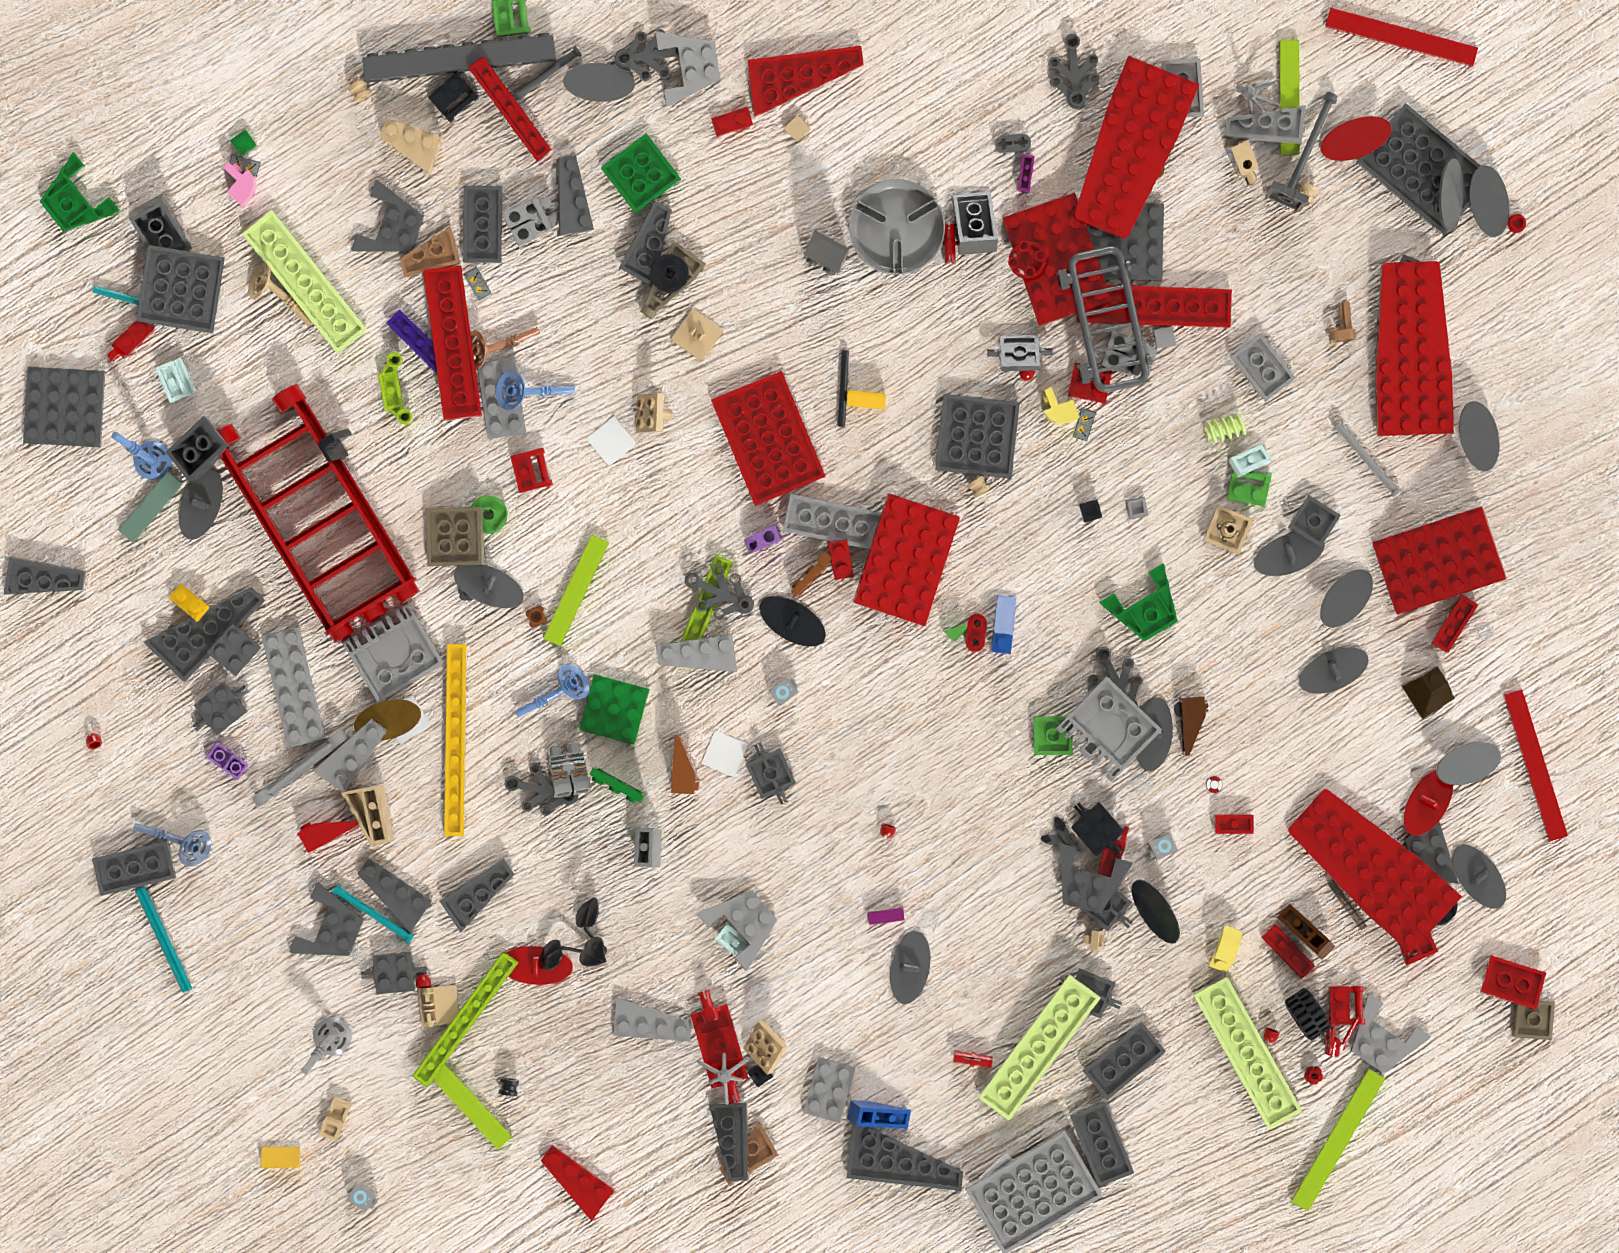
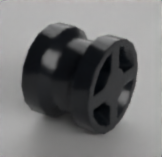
(508, 1087)

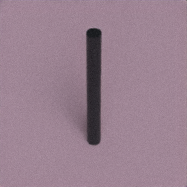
(843, 388)

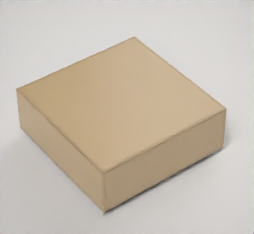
(797, 128)

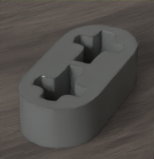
(1011, 139)

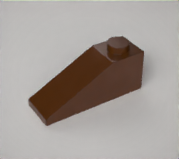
(1192, 716)
(1306, 932)

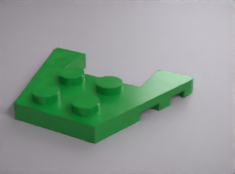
(67, 203)
(1151, 613)

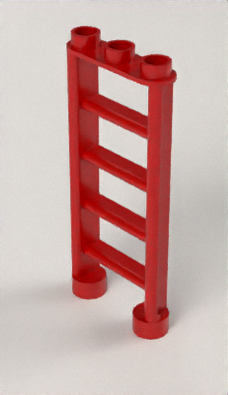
(373, 607)

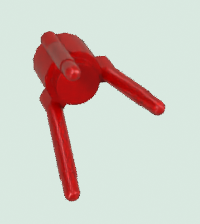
(1333, 1044)

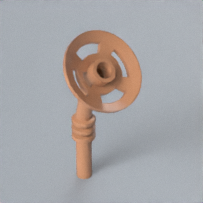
(482, 348)

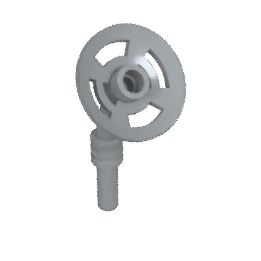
(328, 1040)

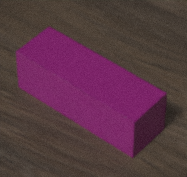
(1025, 173)
(886, 916)

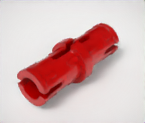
(949, 244)
(959, 1057)

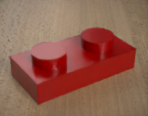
(732, 122)
(841, 559)
(1234, 823)

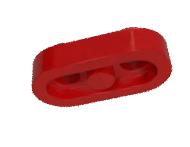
(976, 632)

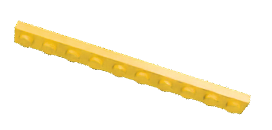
(455, 739)

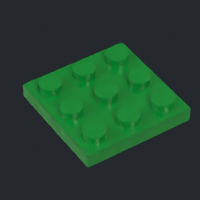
(641, 173)
(614, 709)
(617, 785)

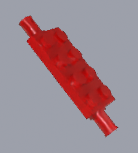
(718, 1036)

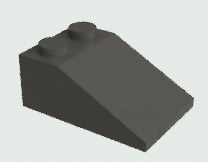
(975, 223)
(158, 225)
(826, 253)
(197, 449)

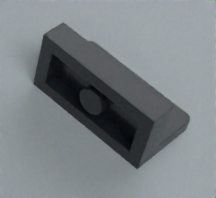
(332, 446)

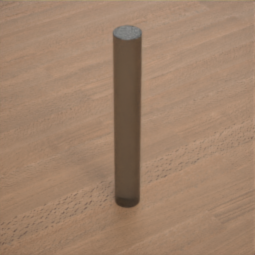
(1347, 905)

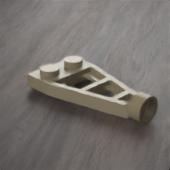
(694, 265)

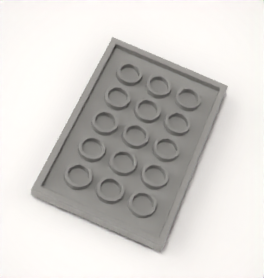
(1033, 1192)

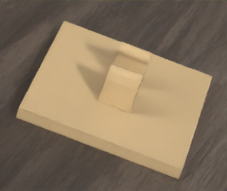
(697, 335)

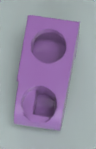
(763, 539)

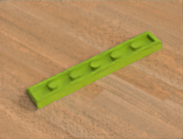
(1289, 86)
(576, 590)
(699, 620)
(472, 1107)

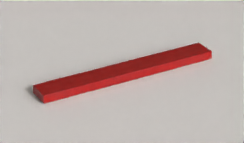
(1401, 37)
(1535, 765)

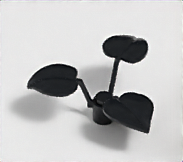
(594, 949)

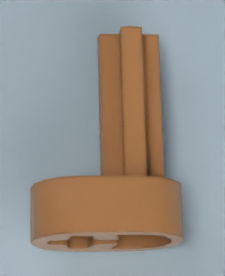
(1346, 333)

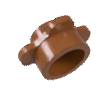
(531, 615)

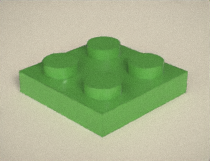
(1048, 739)

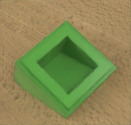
(955, 633)

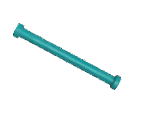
(372, 913)

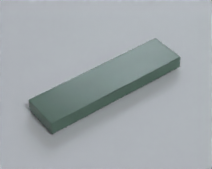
(150, 507)

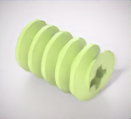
(1224, 427)

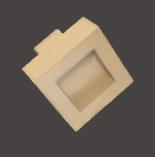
(1095, 939)

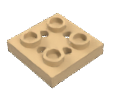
(651, 413)
(1241, 524)
(770, 1047)

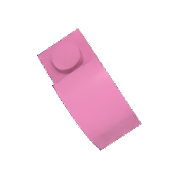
(245, 185)

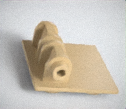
(438, 1005)

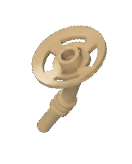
(264, 283)

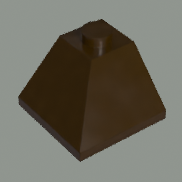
(1429, 692)

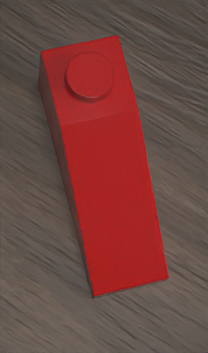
(319, 834)

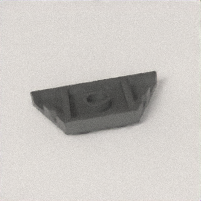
(1434, 852)

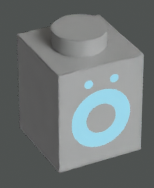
(784, 691)
(1161, 846)
(362, 1197)

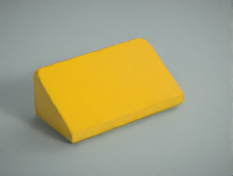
(866, 399)
(280, 1157)

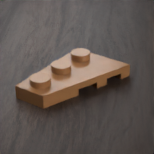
(435, 253)
(759, 1150)

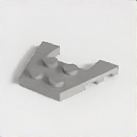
(697, 64)
(750, 920)
(1380, 1046)

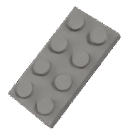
(498, 420)

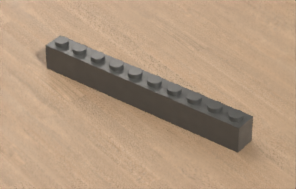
(458, 59)

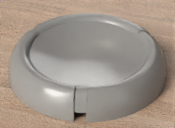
(897, 226)

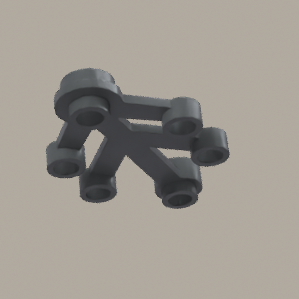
(646, 56)
(1074, 75)
(722, 594)
(1119, 682)
(544, 790)

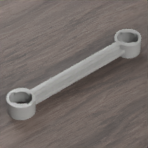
(298, 769)

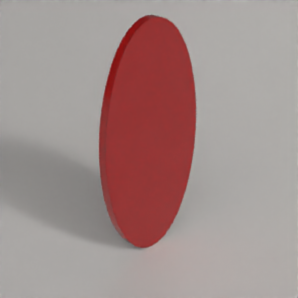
(1356, 138)
(1427, 804)
(529, 970)

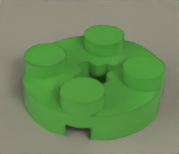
(499, 512)

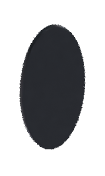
(792, 621)
(1155, 911)

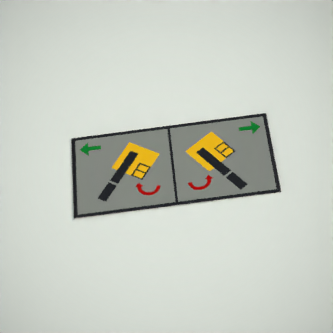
(244, 164)
(477, 283)
(1084, 424)

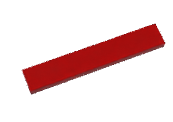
(509, 108)

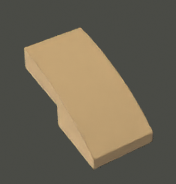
(335, 1119)

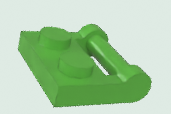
(505, 19)
(1249, 493)

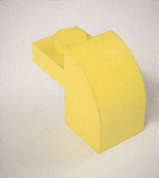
(1060, 413)
(1226, 949)

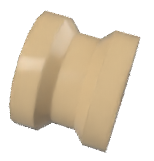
(360, 91)
(1308, 190)
(978, 487)

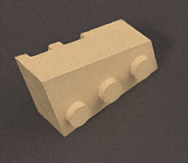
(412, 143)
(372, 813)

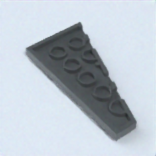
(186, 644)
(886, 1160)

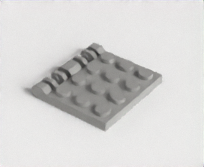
(395, 655)
(1112, 726)

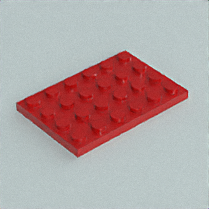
(1061, 237)
(768, 438)
(906, 559)
(1439, 560)

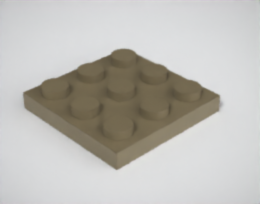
(455, 536)

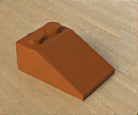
(683, 772)

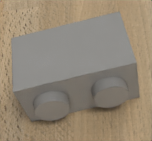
(647, 847)

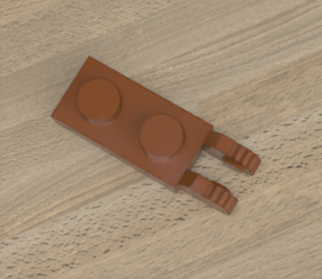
(812, 574)

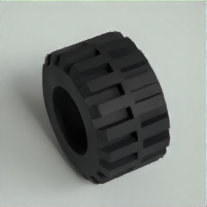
(1307, 1014)

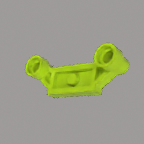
(391, 389)

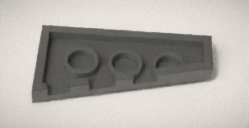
(571, 198)
(647, 243)
(34, 576)
(396, 894)
(475, 894)
(732, 1133)

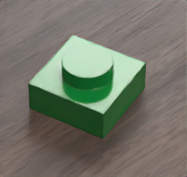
(243, 143)

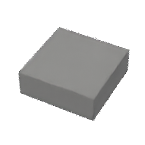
(1164, 337)
(1137, 508)

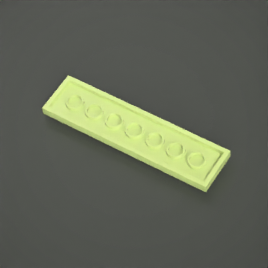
(304, 281)
(1039, 1047)
(1247, 1053)

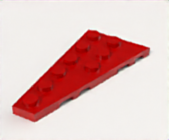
(786, 77)

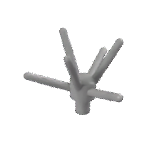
(1251, 93)
(724, 1074)

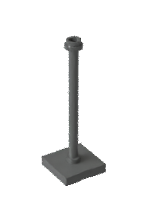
(1286, 194)

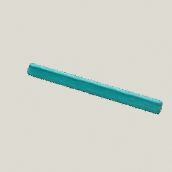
(163, 939)

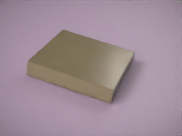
(1534, 1023)

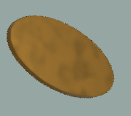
(394, 715)

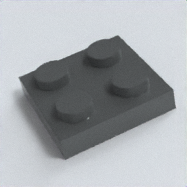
(1314, 521)
(233, 649)

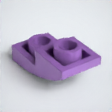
(227, 760)

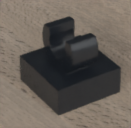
(1090, 510)
(758, 1075)

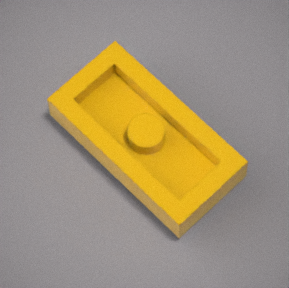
(189, 602)

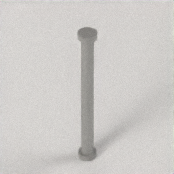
(1367, 459)

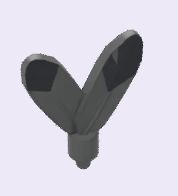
(1063, 838)

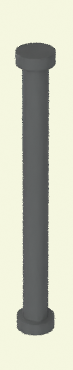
(547, 73)

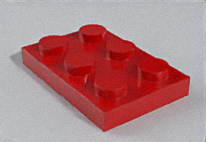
(1513, 982)

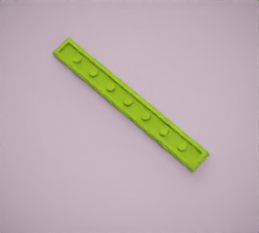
(465, 1019)
(1338, 1139)

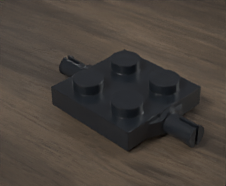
(1097, 829)

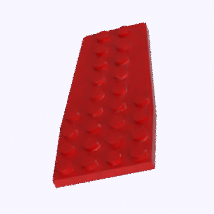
(1133, 145)
(1413, 352)
(1374, 869)

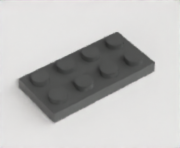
(482, 224)
(134, 868)
(1124, 1060)
(1101, 1144)

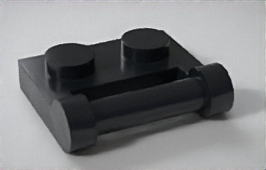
(448, 93)

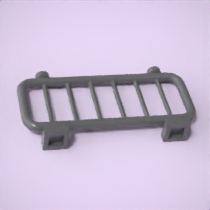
(1085, 372)

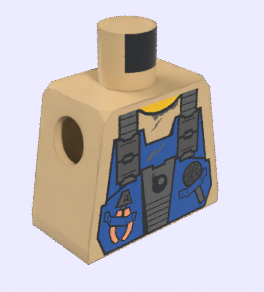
(1238, 153)

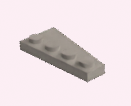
(1273, 126)
(702, 653)
(348, 760)
(645, 1022)

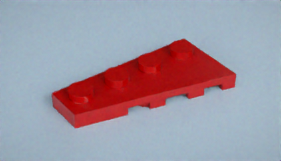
(582, 1185)

